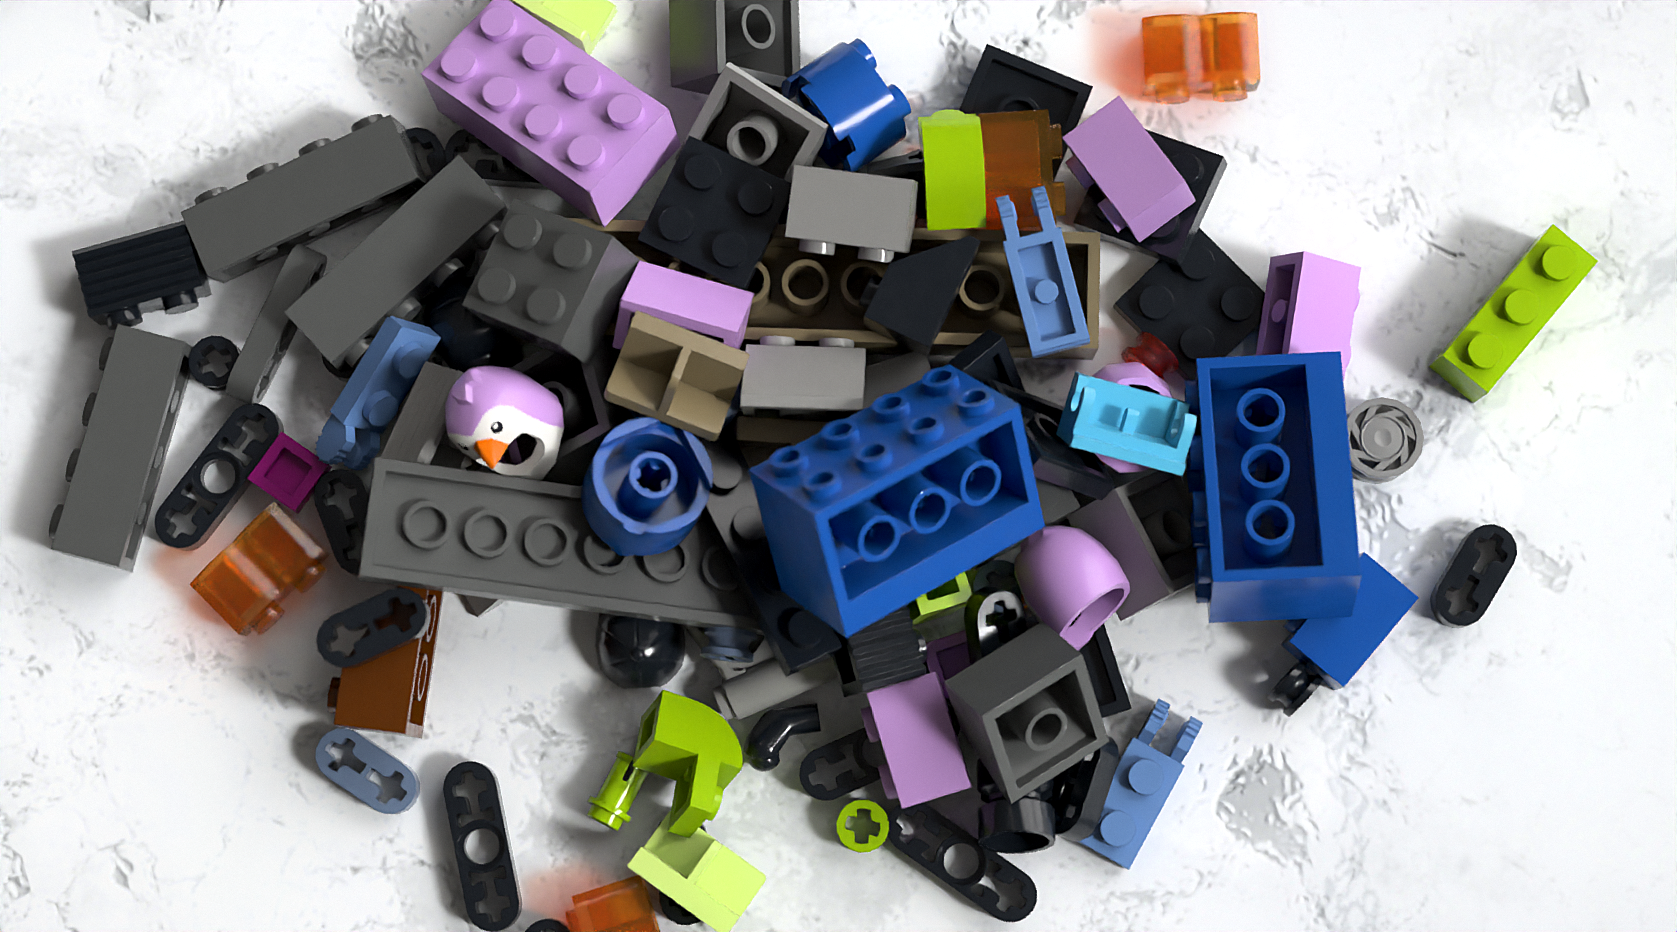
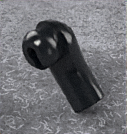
(774, 729)

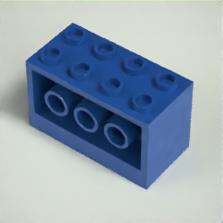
(1272, 488)
(898, 498)

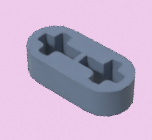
(358, 782)

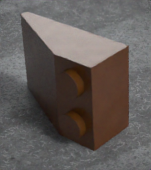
(394, 689)

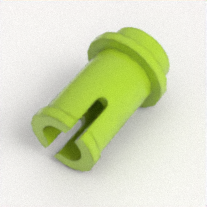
(615, 794)

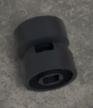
(1018, 826)

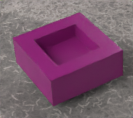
(289, 472)

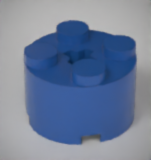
(853, 101)
(656, 457)

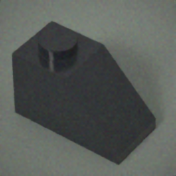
(918, 294)

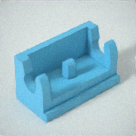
(1127, 423)

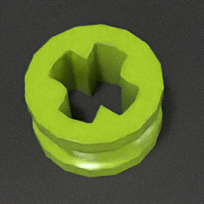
(877, 815)

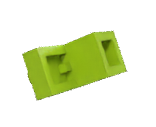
(952, 170)
(693, 748)

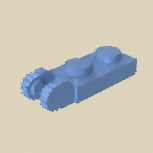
(1043, 279)
(375, 393)
(1140, 789)

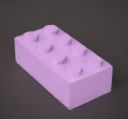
(552, 110)

